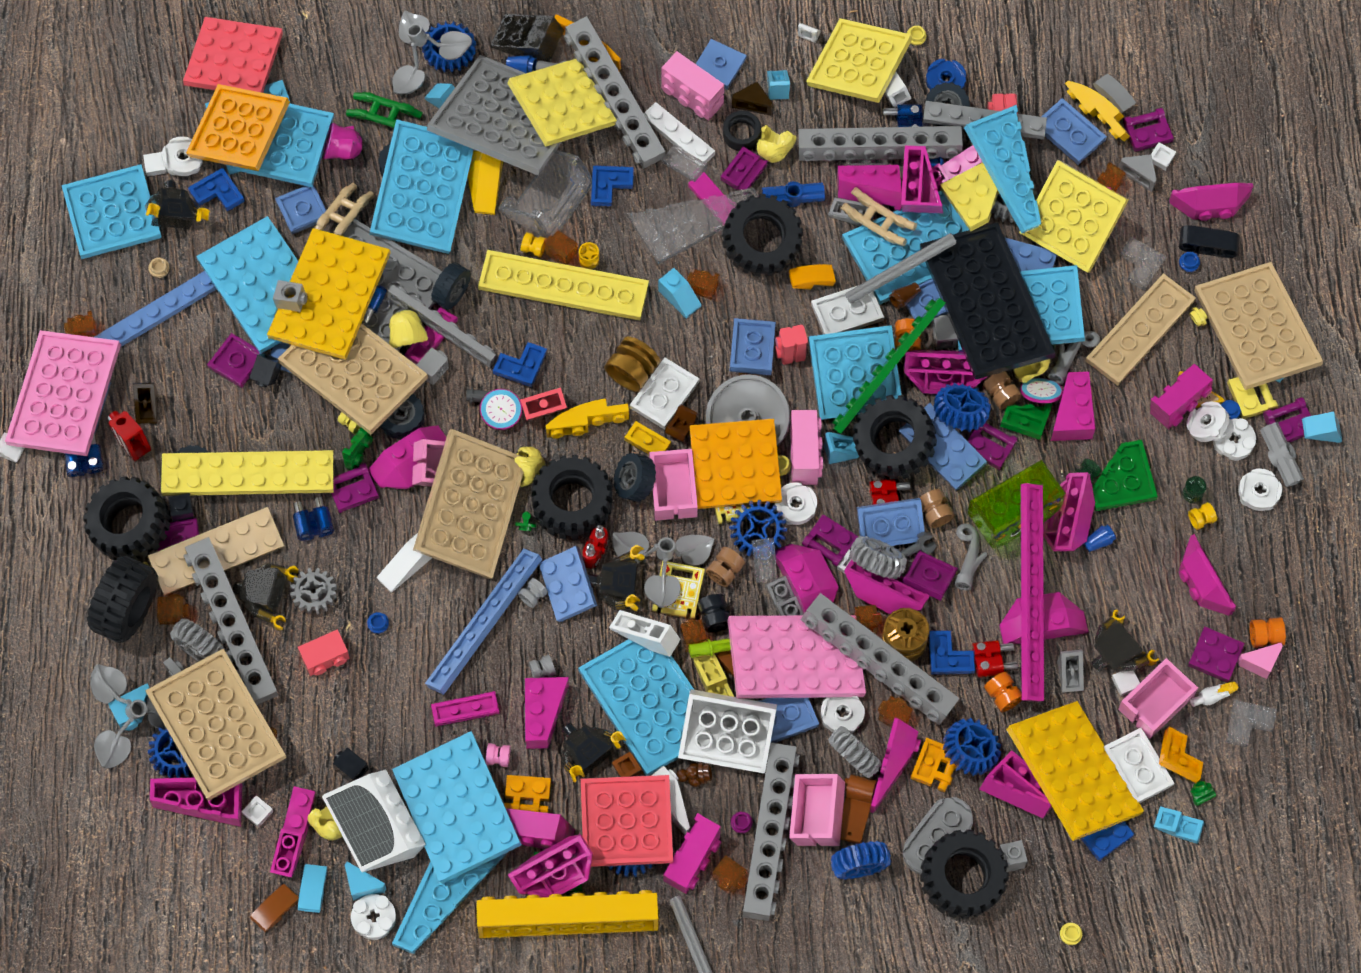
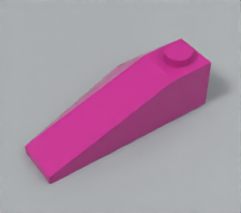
(898, 754)

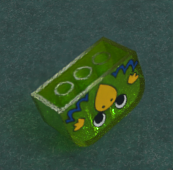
(999, 509)

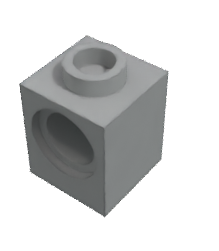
(284, 290)
(944, 333)
(434, 364)
(1015, 855)

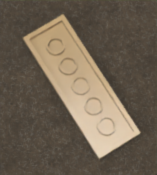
(1140, 329)
(233, 543)

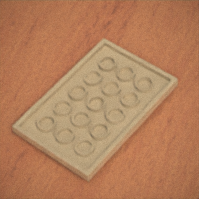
(1258, 326)
(363, 386)
(469, 504)
(215, 724)

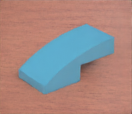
(1178, 825)
(312, 888)

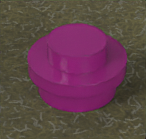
(741, 822)

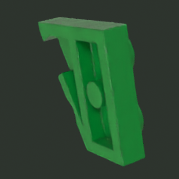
(1026, 419)
(355, 454)

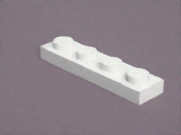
(677, 133)

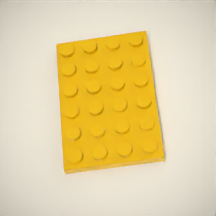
(339, 286)
(1074, 770)

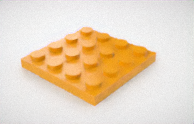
(238, 127)
(735, 463)

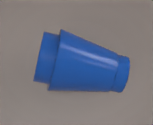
(522, 63)
(1100, 538)

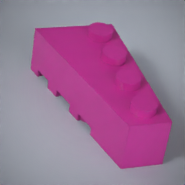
(187, 798)

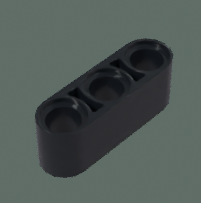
(1209, 241)

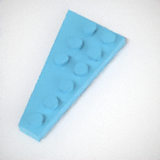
(1006, 160)
(435, 902)

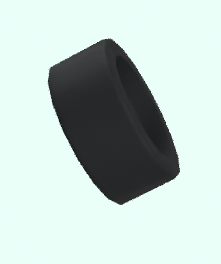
(744, 117)

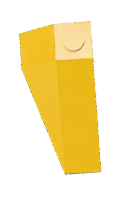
(484, 182)

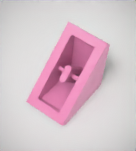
(1260, 660)

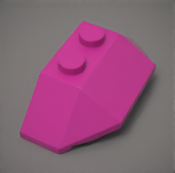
(1211, 200)
(936, 368)
(396, 463)
(1072, 522)
(806, 573)
(1203, 580)
(883, 592)
(1060, 619)
(554, 868)

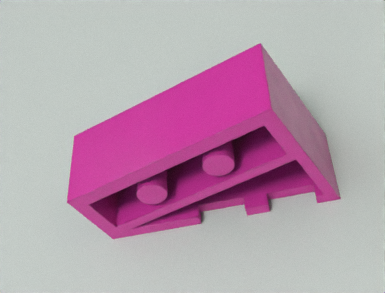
(693, 854)

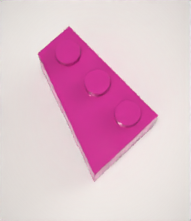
(877, 181)
(918, 183)
(1181, 396)
(1075, 410)
(542, 707)
(1015, 784)
(540, 828)

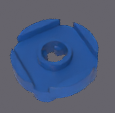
(947, 68)

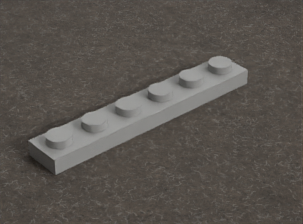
(959, 115)
(446, 329)

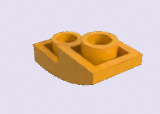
(807, 276)

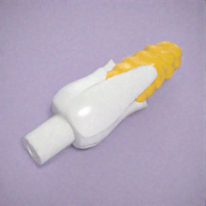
(1213, 694)

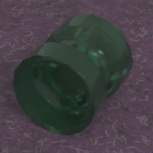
(1089, 466)
(1196, 485)

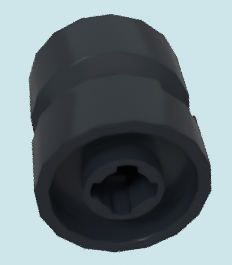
(714, 612)

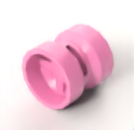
(493, 757)

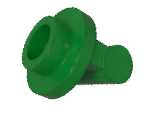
(525, 526)
(1202, 792)

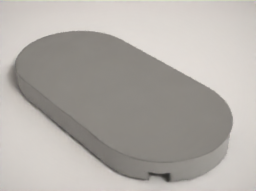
(942, 818)

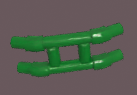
(376, 102)

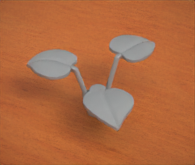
(413, 31)
(665, 590)
(105, 686)

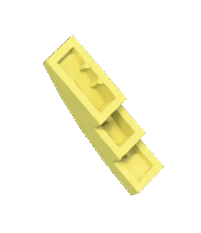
(712, 675)

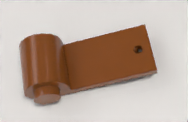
(856, 807)

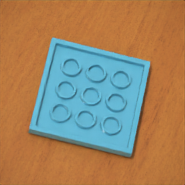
(296, 146)
(110, 211)
(845, 362)

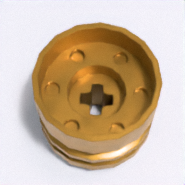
(632, 364)
(911, 644)

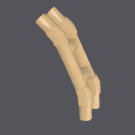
(342, 200)
(874, 207)

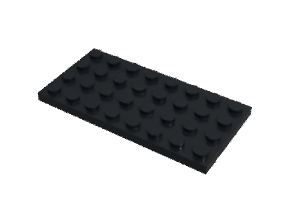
(988, 303)

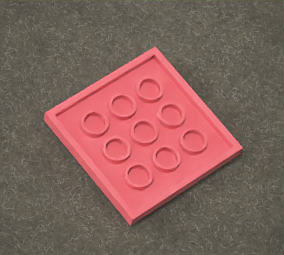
(232, 55)
(627, 820)

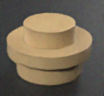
(159, 267)

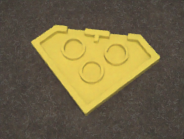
(972, 195)

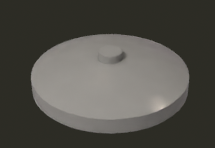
(747, 400)

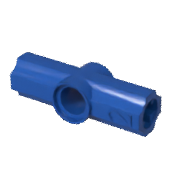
(805, 193)

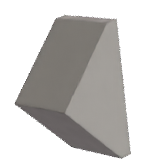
(1140, 170)
(1071, 670)

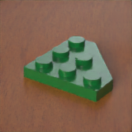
(1125, 479)

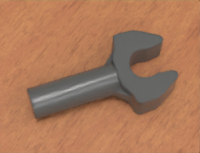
(919, 545)

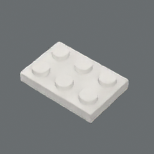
(838, 315)
(664, 392)
(1139, 765)

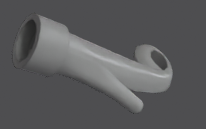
(1065, 358)
(965, 578)

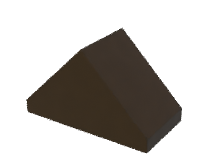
(753, 100)
(145, 402)

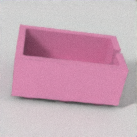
(692, 86)
(805, 447)
(427, 455)
(674, 485)
(1158, 698)
(817, 809)

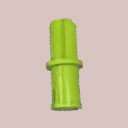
(709, 647)

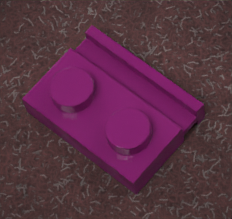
(743, 170)

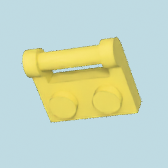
(1248, 399)

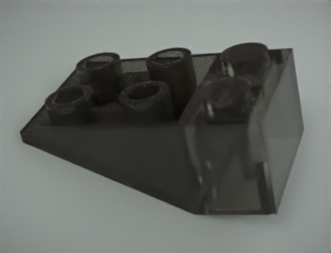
(528, 36)

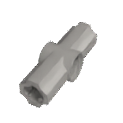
(1282, 454)

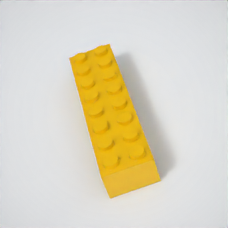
(567, 914)

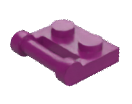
(1150, 135)
(1292, 427)
(989, 450)
(355, 493)
(833, 535)

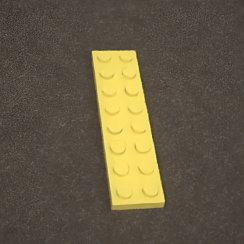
(563, 285)
(247, 473)

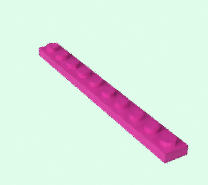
(1032, 593)

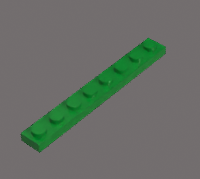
(893, 358)

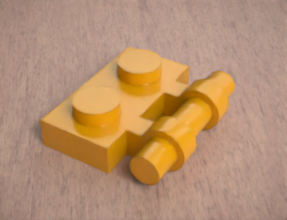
(928, 763)
(527, 788)

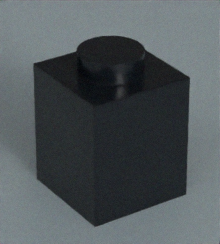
(265, 370)
(181, 507)
(349, 765)

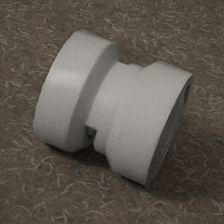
(532, 593)
(546, 665)

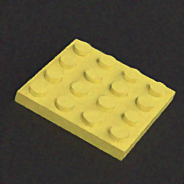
(859, 60)
(561, 102)
(1076, 216)

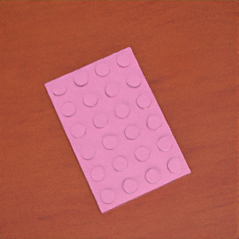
(63, 393)
(789, 660)

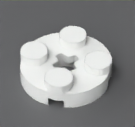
(175, 165)
(1213, 430)
(1245, 444)
(1257, 501)
(805, 510)
(832, 720)
(383, 924)

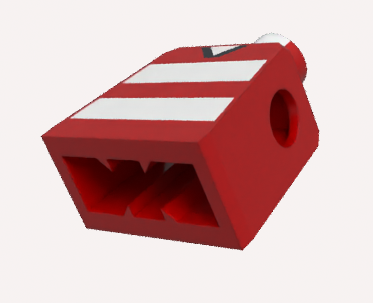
(126, 428)

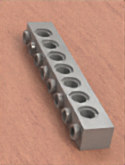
(584, 30)
(877, 142)
(204, 551)
(891, 659)
(762, 908)

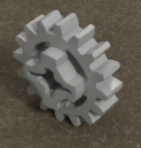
(303, 593)

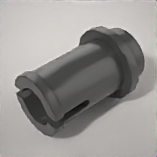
(475, 395)

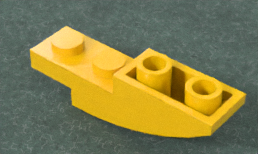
(1095, 103)
(576, 420)

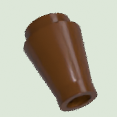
(902, 296)

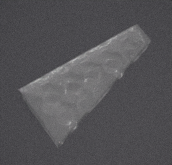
(684, 224)

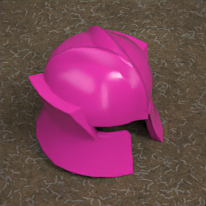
(342, 143)

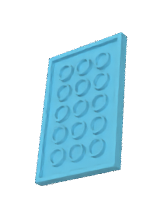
(421, 188)
(876, 254)
(247, 274)
(1057, 302)
(643, 699)
(456, 807)

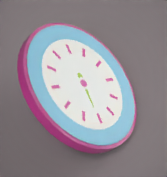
(1041, 390)
(501, 409)

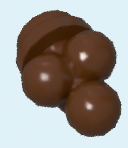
(697, 774)

